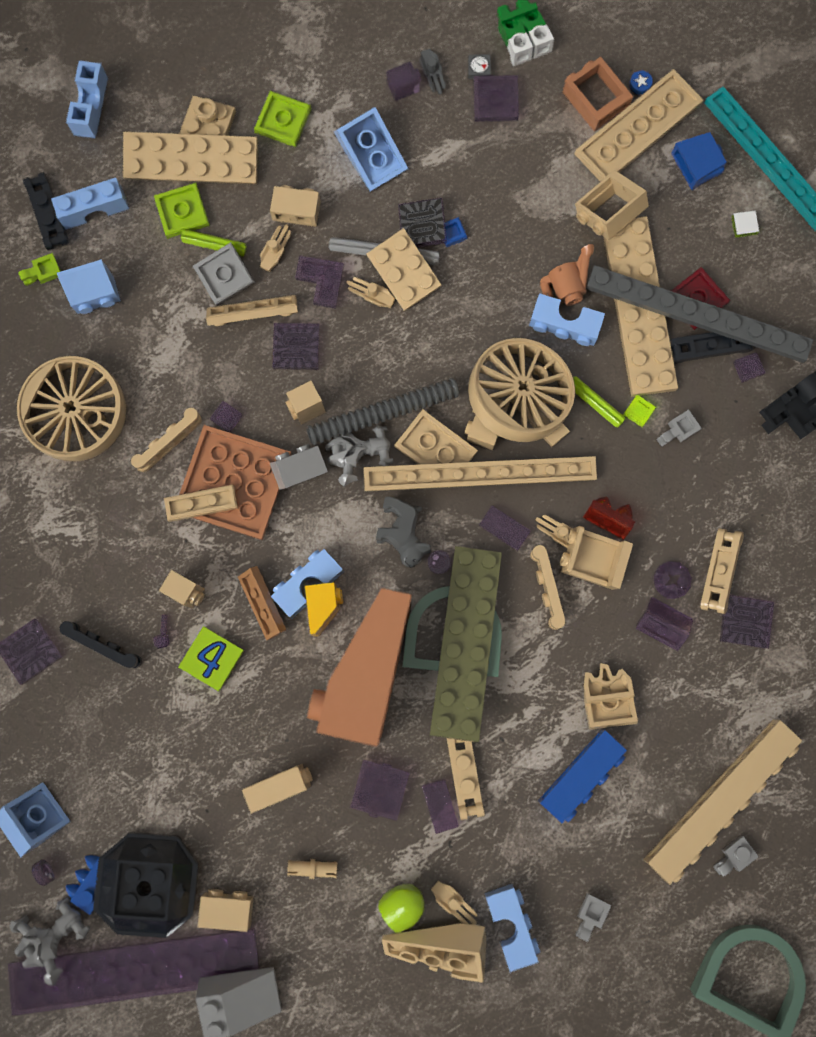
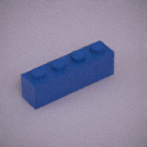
(582, 776)

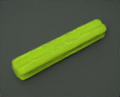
(210, 241)
(598, 403)

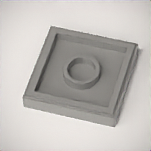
(223, 274)

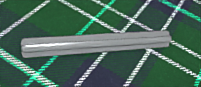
(363, 248)

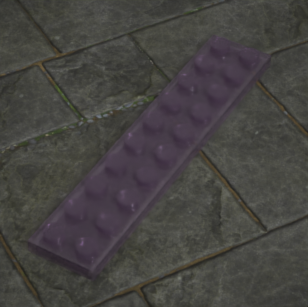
(131, 971)

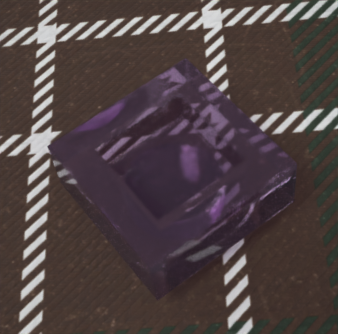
(749, 367)
(226, 417)

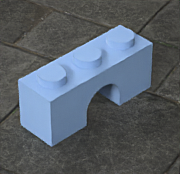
(85, 114)
(103, 196)
(583, 329)
(290, 595)
(519, 948)

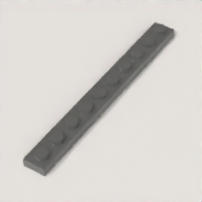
(699, 314)

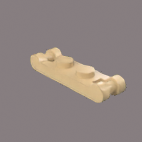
(174, 435)
(721, 570)
(545, 577)
(465, 779)

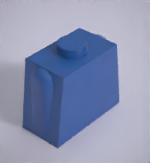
(699, 159)

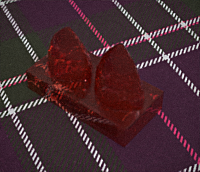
(617, 522)

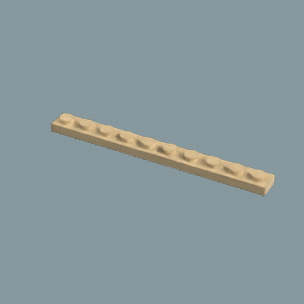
(479, 473)

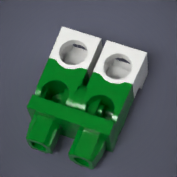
(524, 31)

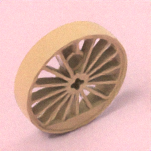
(513, 381)
(73, 399)

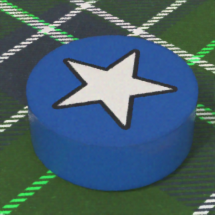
(640, 82)

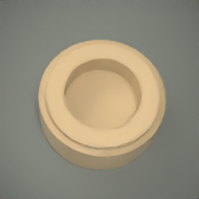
(206, 110)

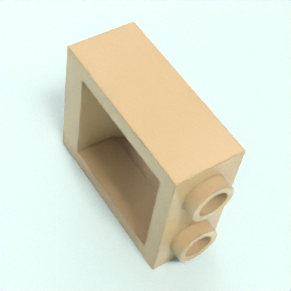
(613, 184)
(277, 788)

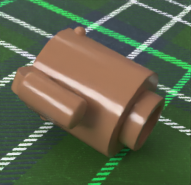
(569, 279)

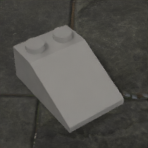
(236, 1001)

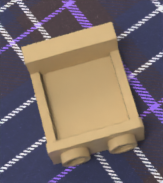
(595, 558)

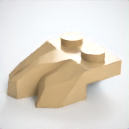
(609, 699)

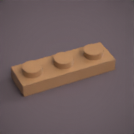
(261, 603)

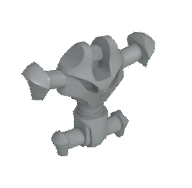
(349, 450)
(41, 944)

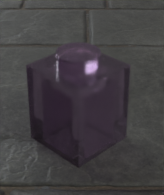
(403, 80)

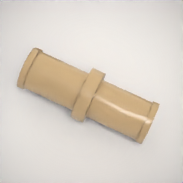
(312, 868)

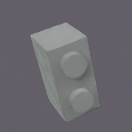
(298, 467)

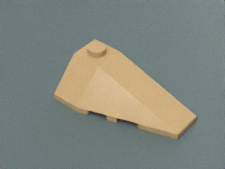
(449, 947)

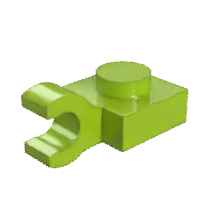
(43, 268)

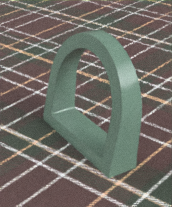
(409, 658)
(793, 1001)

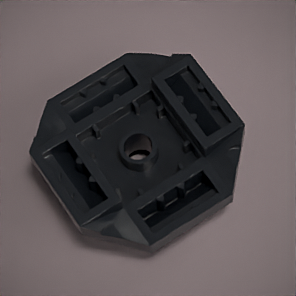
(149, 858)

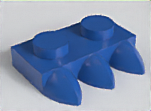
(83, 894)

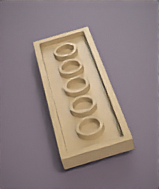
(639, 126)
(190, 157)

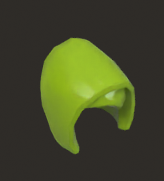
(401, 907)

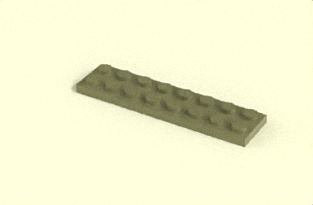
(466, 645)

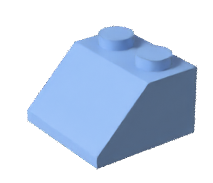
(89, 287)
(32, 819)

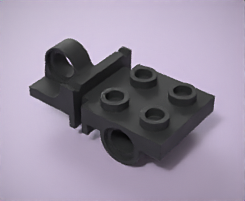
(794, 407)

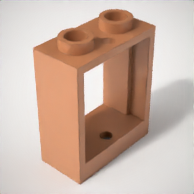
(598, 118)

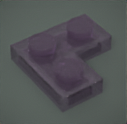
(326, 276)

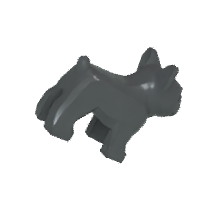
(402, 532)

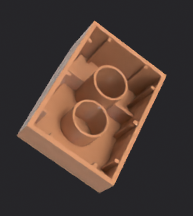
(364, 679)

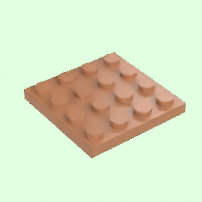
(237, 461)

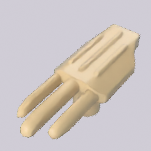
(273, 250)
(374, 293)
(560, 533)
(451, 901)

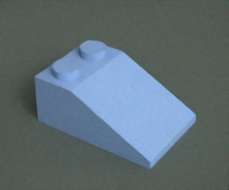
(371, 149)

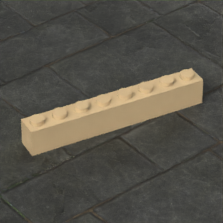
(722, 801)

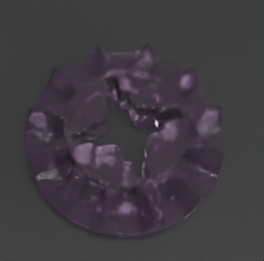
(661, 578)

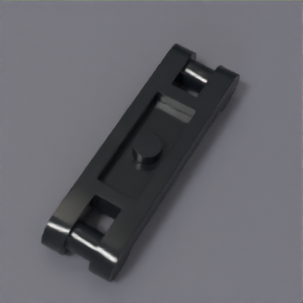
(45, 211)
(705, 346)
(92, 641)

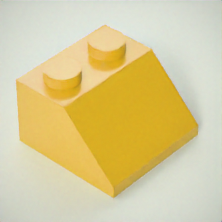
(322, 605)

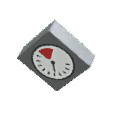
(479, 65)

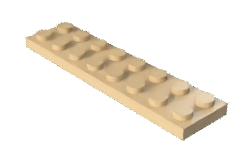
(641, 331)

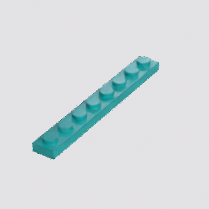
(764, 153)

